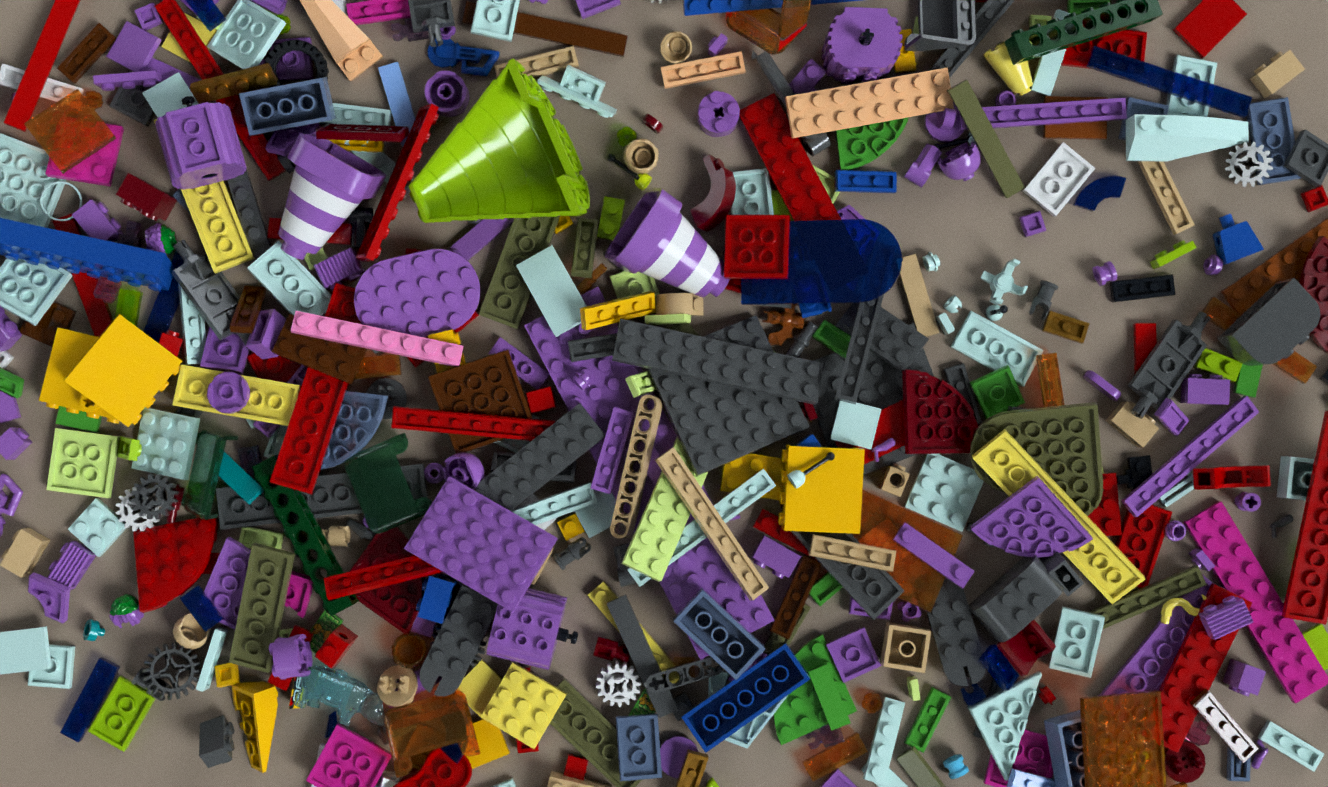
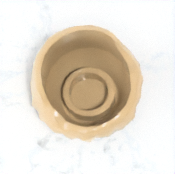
(640, 156)
(189, 632)

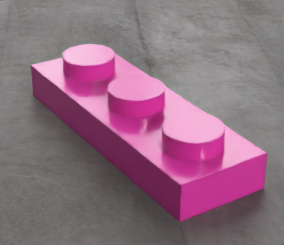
(378, 11)

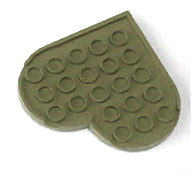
(1060, 441)

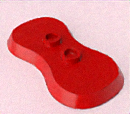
(440, 772)

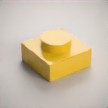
(570, 526)
(227, 675)

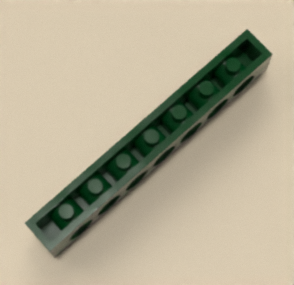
(1130, 12)
(315, 537)

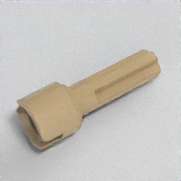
(335, 535)

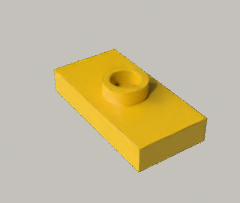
(906, 59)

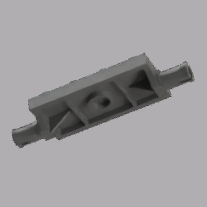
(430, 17)
(208, 291)
(1168, 364)

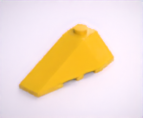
(258, 712)

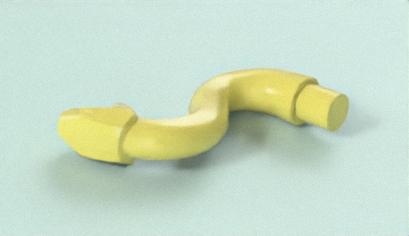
(1168, 607)

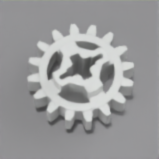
(1251, 155)
(132, 515)
(617, 674)

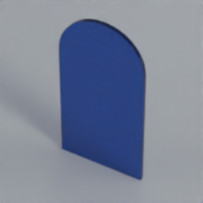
(832, 265)

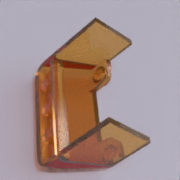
(769, 28)

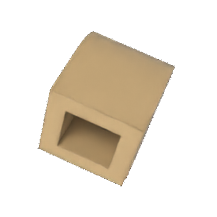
(679, 304)

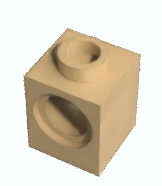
(886, 485)

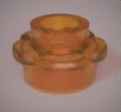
(94, 99)
(877, 702)

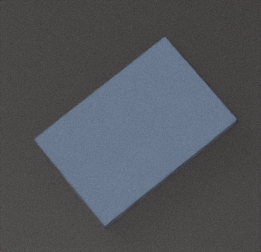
(638, 747)

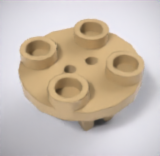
(406, 687)

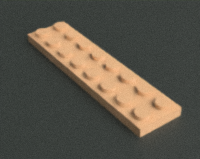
(868, 102)

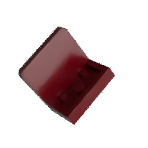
(1026, 647)

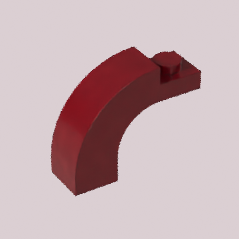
(720, 197)

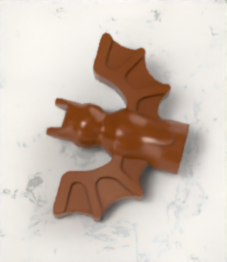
(787, 319)

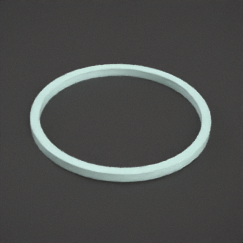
(41, 199)

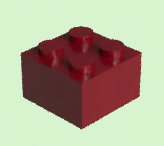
(145, 198)

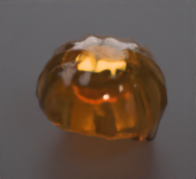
(409, 650)

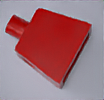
(335, 646)

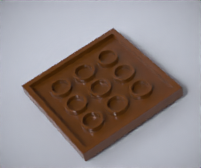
(480, 387)

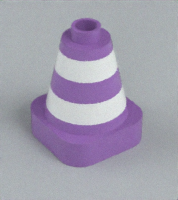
(323, 193)
(667, 247)

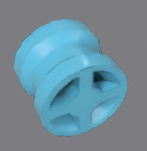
(955, 766)

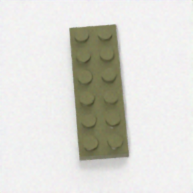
(507, 291)
(261, 606)
(589, 733)

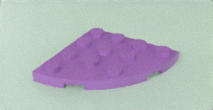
(1032, 524)
(228, 580)

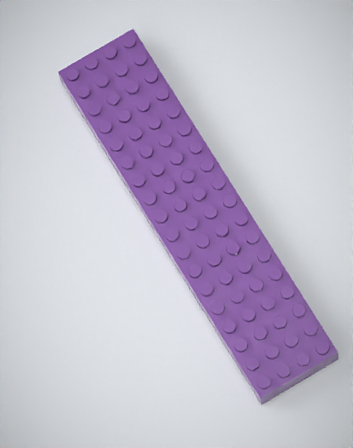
(608, 389)

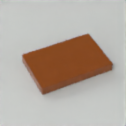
(1084, 130)

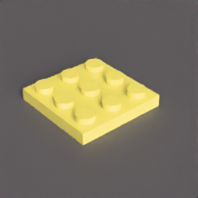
(523, 705)

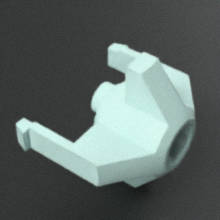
(1003, 282)

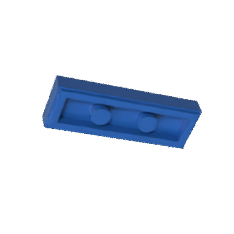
(865, 181)

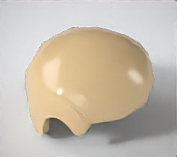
(676, 47)

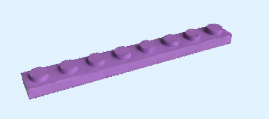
(1053, 113)
(1190, 456)

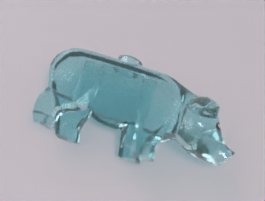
(340, 692)

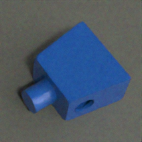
(1235, 240)

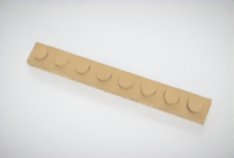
(711, 524)

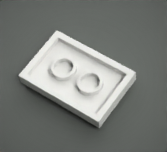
(1058, 179)

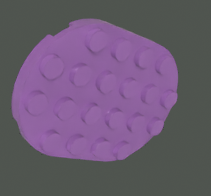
(418, 293)

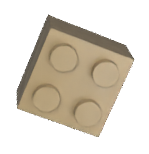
(905, 647)

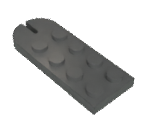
(956, 635)
(457, 641)

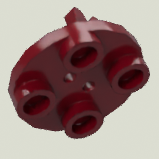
(1193, 759)

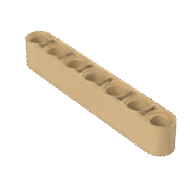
(629, 474)

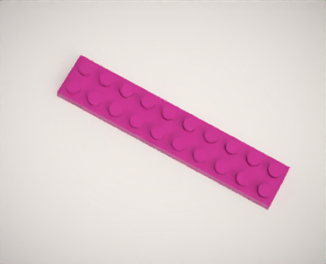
(1242, 575)

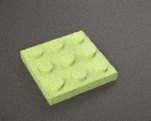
(83, 463)

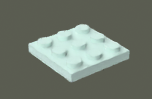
(246, 34)
(30, 288)
(166, 443)
(944, 491)

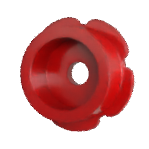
(1046, 695)

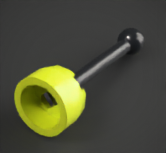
(640, 180)

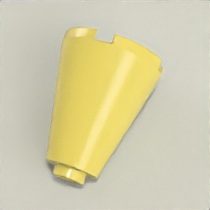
(1016, 76)

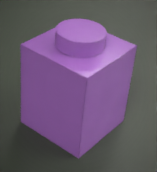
(13, 442)

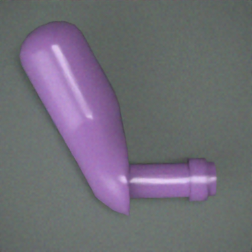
(883, 447)
(1258, 758)

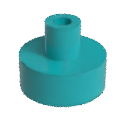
(92, 630)

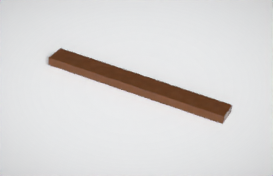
(562, 32)

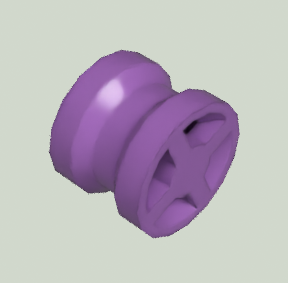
(1104, 273)

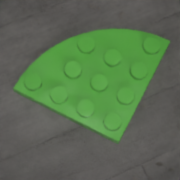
(866, 143)
(802, 709)

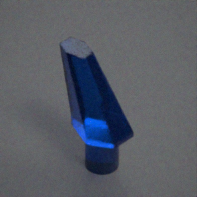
(331, 724)

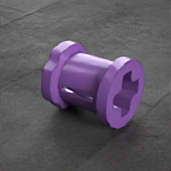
(1254, 504)

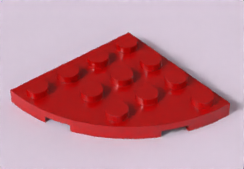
(171, 559)

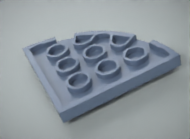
(354, 426)

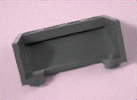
(943, 25)

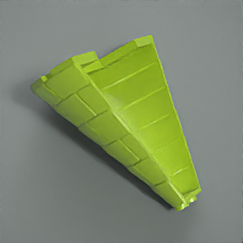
(504, 160)

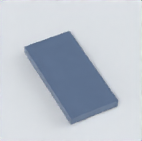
(1272, 126)

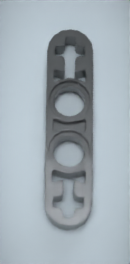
(684, 677)

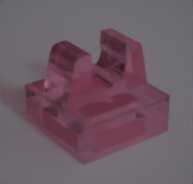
(107, 290)
(1197, 734)

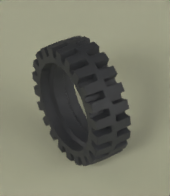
(297, 45)

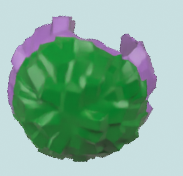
(160, 238)
(125, 610)

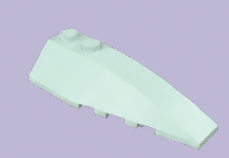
(1178, 136)

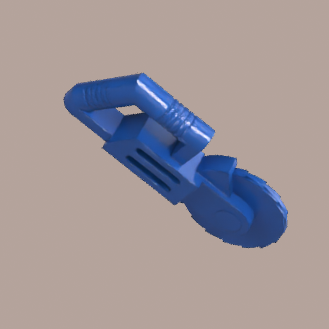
(452, 53)

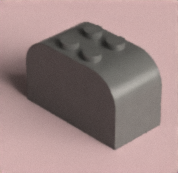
(1273, 325)
(1016, 598)

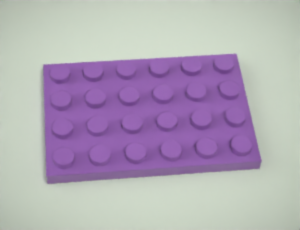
(481, 544)

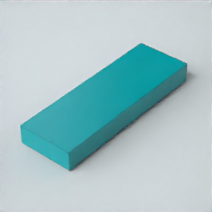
(239, 480)

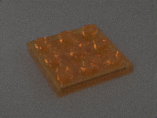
(70, 131)

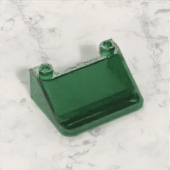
(205, 473)
(382, 486)

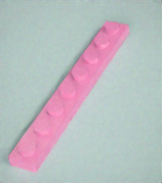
(376, 339)

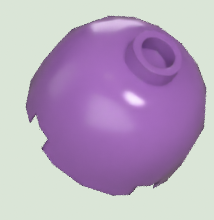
(961, 162)
(464, 468)

